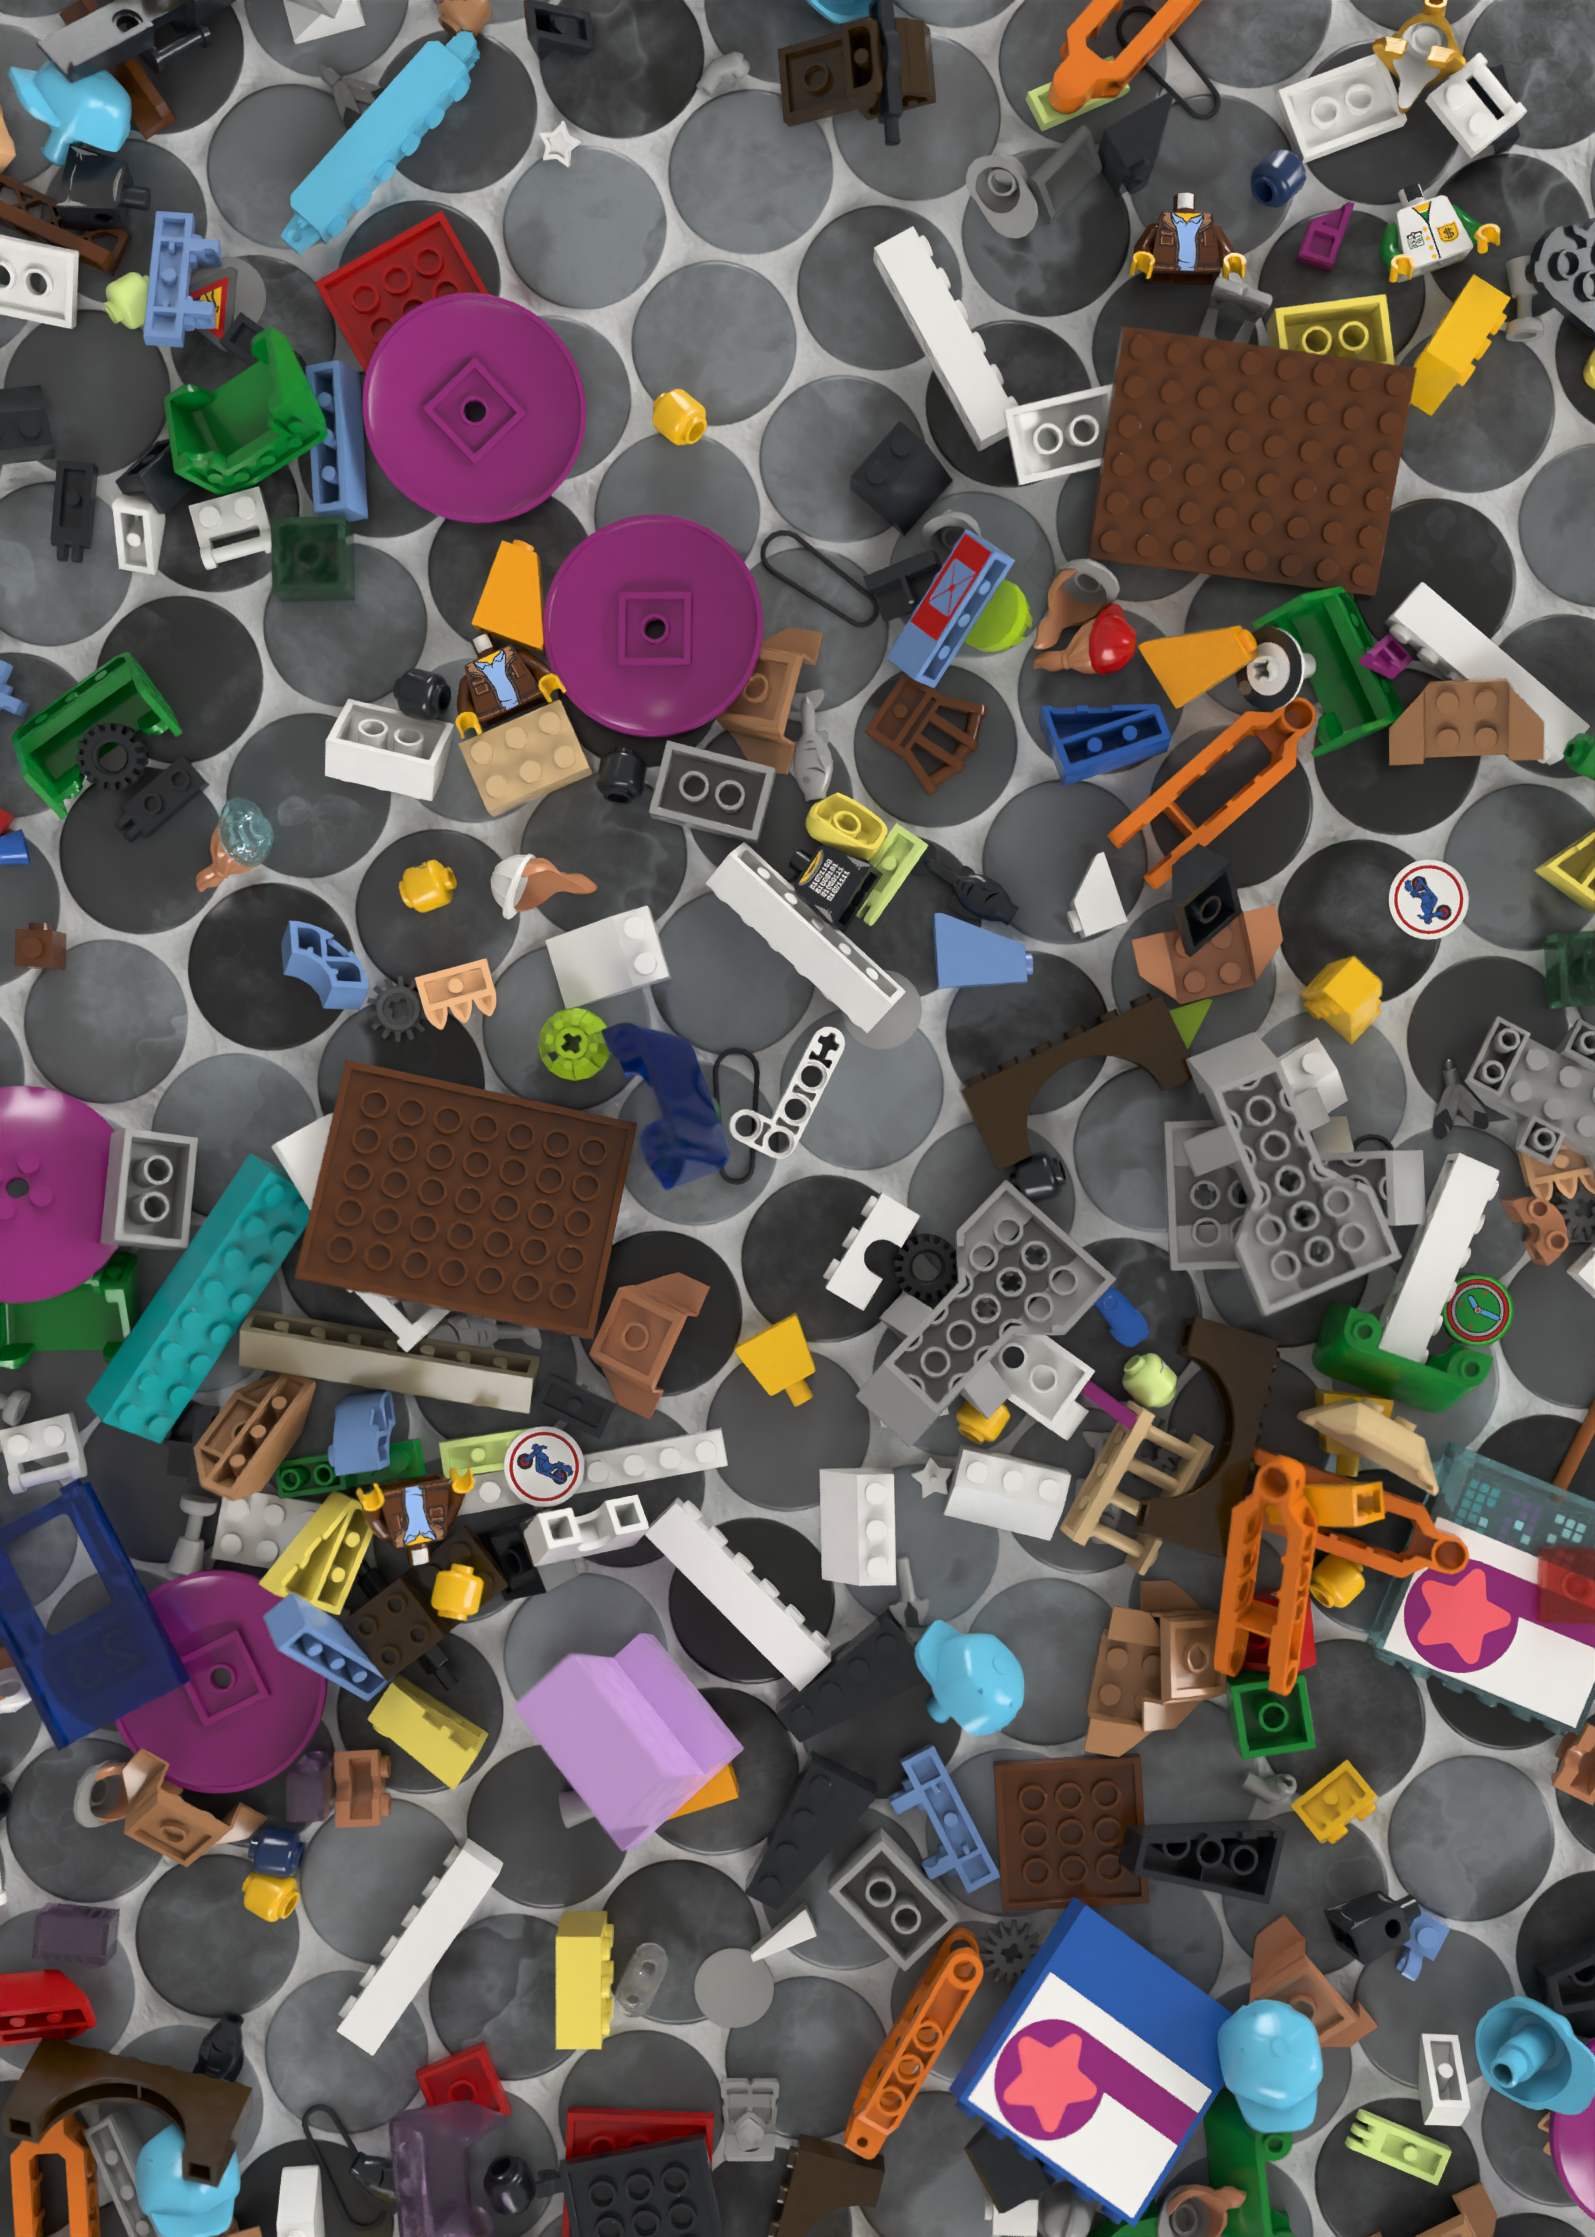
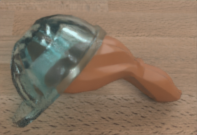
(237, 843)

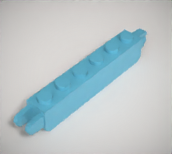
(380, 141)

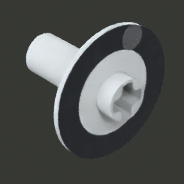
(1278, 672)

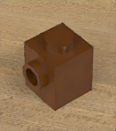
(40, 947)

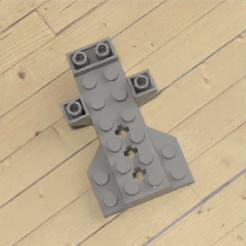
(1540, 1088)
(1268, 1134)
(1204, 1235)
(951, 1346)

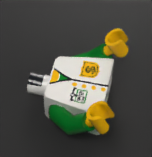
(1430, 235)

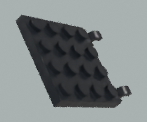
(639, 2191)

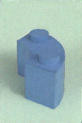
(324, 965)
(362, 1432)

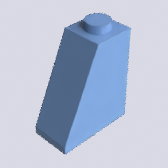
(976, 956)

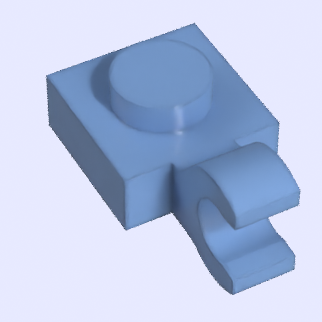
(1425, 1940)

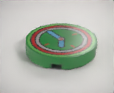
(1478, 1310)

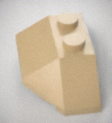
(1376, 1438)

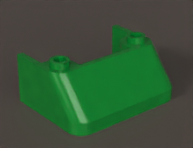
(1336, 636)
(50, 738)

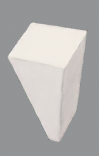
(792, 1930)

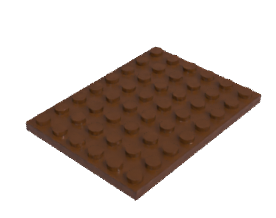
(1249, 461)
(467, 1200)

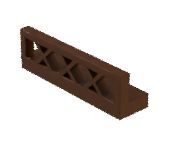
(148, 107)
(51, 233)

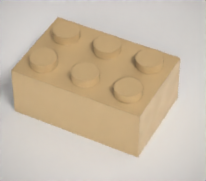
(525, 758)

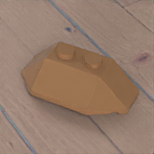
(253, 1435)

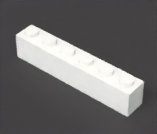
(945, 336)
(1465, 653)
(805, 937)
(1436, 1256)
(738, 1593)
(419, 1947)

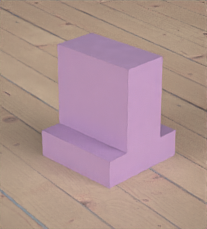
(628, 1735)

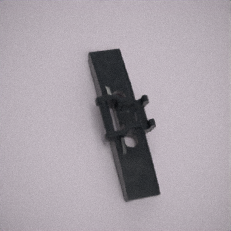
(98, 44)

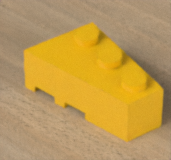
(1456, 342)
(1344, 997)

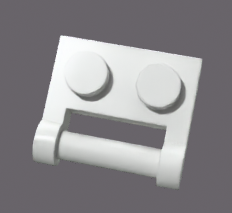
(1465, 112)
(229, 517)
(41, 1440)

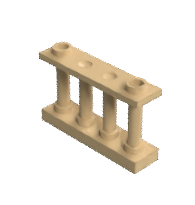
(1106, 1473)

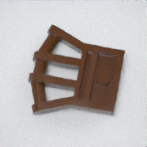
(906, 715)

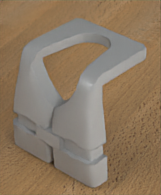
(1230, 294)
(747, 2100)

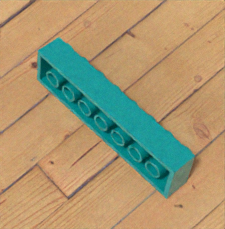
(202, 1302)

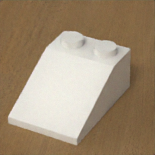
(1058, 434)
(608, 958)

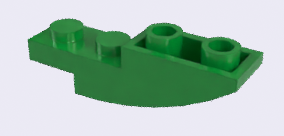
(315, 1475)

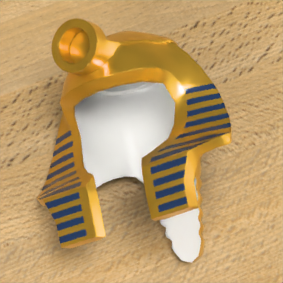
(1420, 52)

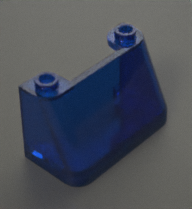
(689, 1135)

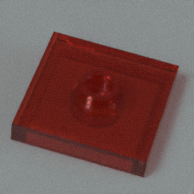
(1566, 1585)

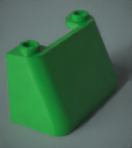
(247, 424)
(85, 1318)
(1349, 1353)
(1238, 2160)

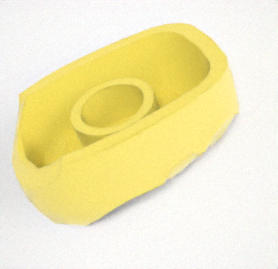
(846, 826)

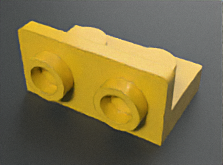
(1336, 1803)

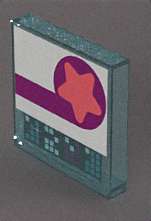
(1481, 1622)

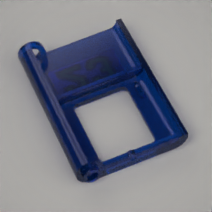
(102, 1662)

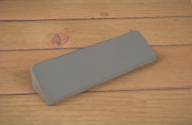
(116, 2151)

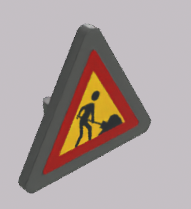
(220, 290)

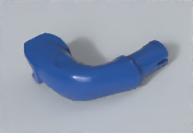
(1125, 1320)

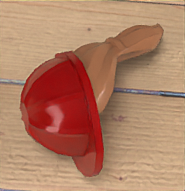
(1097, 647)

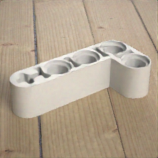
(795, 1089)

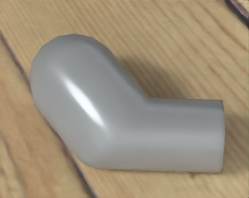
(720, 67)
(1269, 1789)

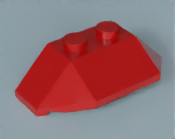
(42, 2006)

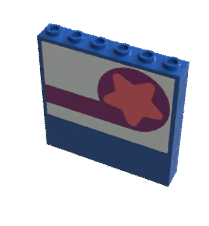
(1097, 2064)

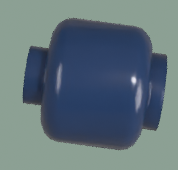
(1278, 178)
(277, 1852)

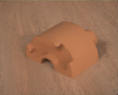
(1544, 1225)
(1577, 1765)
(361, 1788)

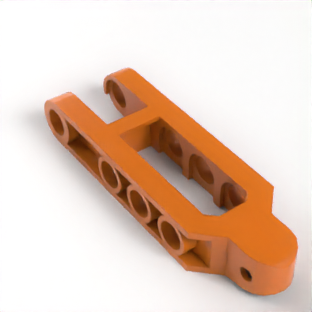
(1086, 75)
(1276, 730)
(1280, 1485)
(1427, 1548)
(942, 1997)
(82, 2184)

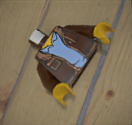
(1185, 248)
(501, 685)
(415, 1510)

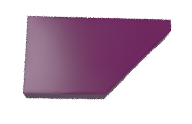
(1324, 238)
(1386, 657)
(1109, 1404)

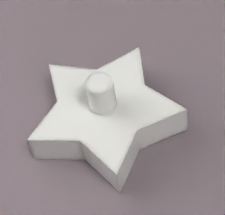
(559, 144)
(932, 1478)

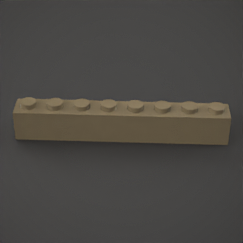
(376, 1361)

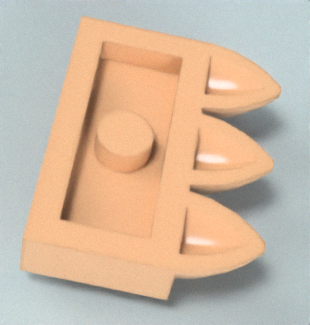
(457, 990)
(1563, 1171)

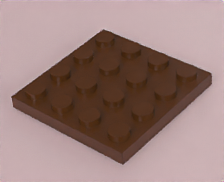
(1065, 1830)

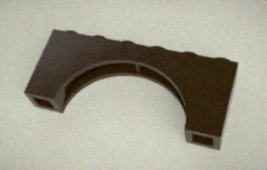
(1003, 1100)
(1241, 1373)
(72, 2077)
(821, 2181)

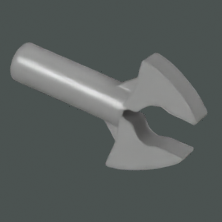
(907, 1594)

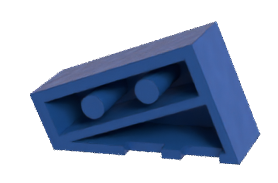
(1102, 738)

